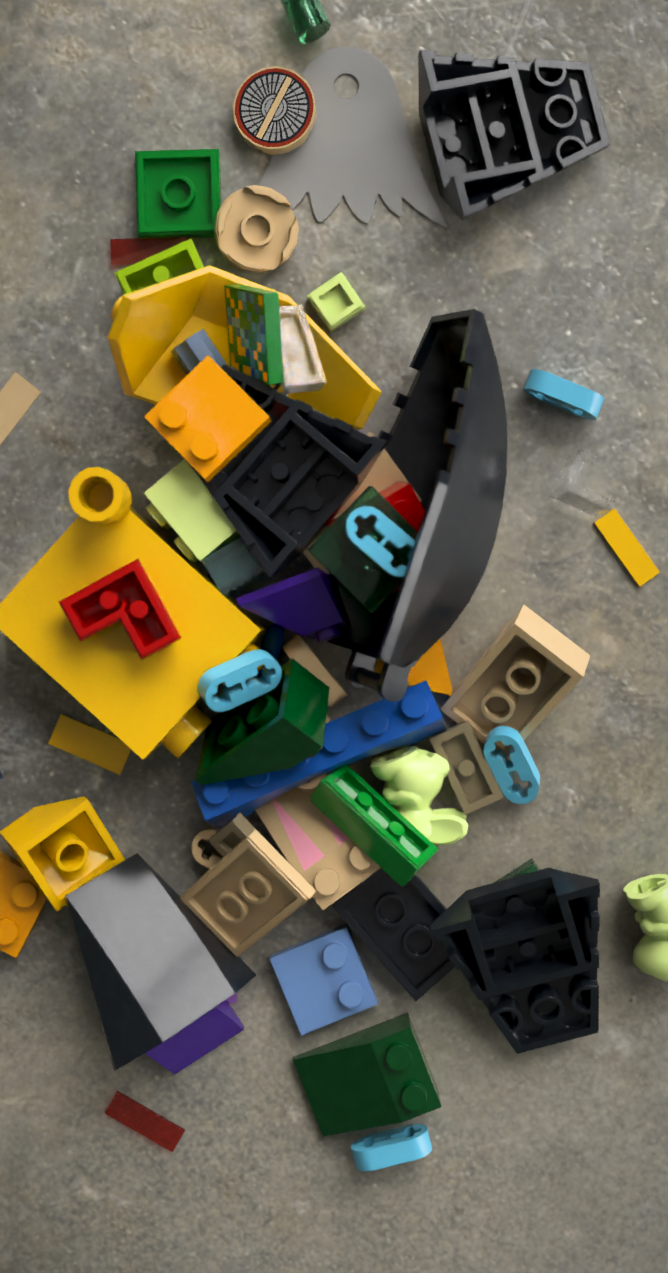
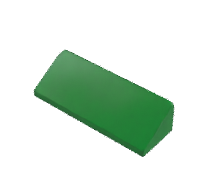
(373, 824)

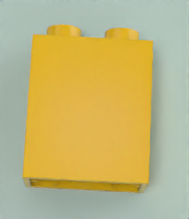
(136, 698)

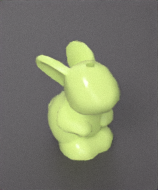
(411, 784)
(650, 899)

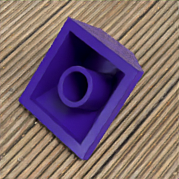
(303, 604)

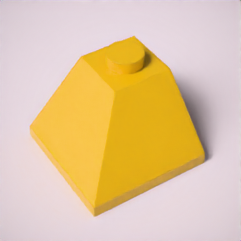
(62, 847)

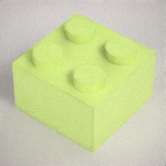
(190, 509)

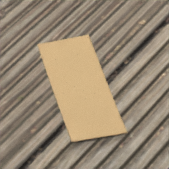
(14, 402)

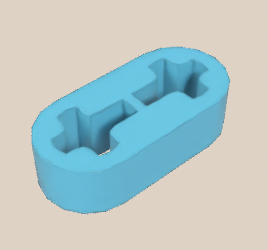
(563, 394)
(373, 549)
(239, 680)
(519, 760)
(391, 1147)

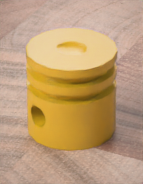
(99, 496)

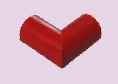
(123, 597)

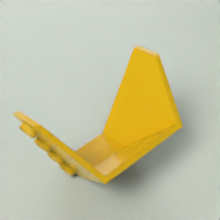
(167, 313)

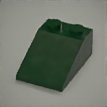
(267, 731)
(368, 1078)

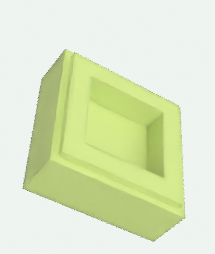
(336, 302)

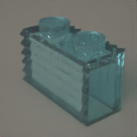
(234, 567)

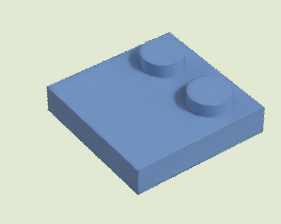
(323, 979)

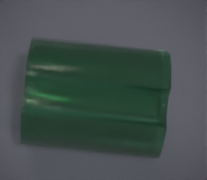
(306, 19)

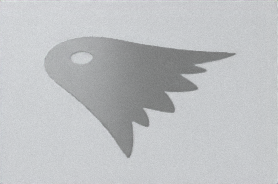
(354, 146)

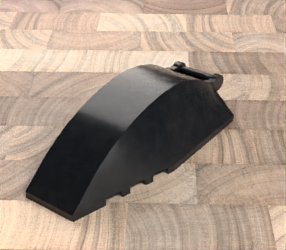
(455, 458)

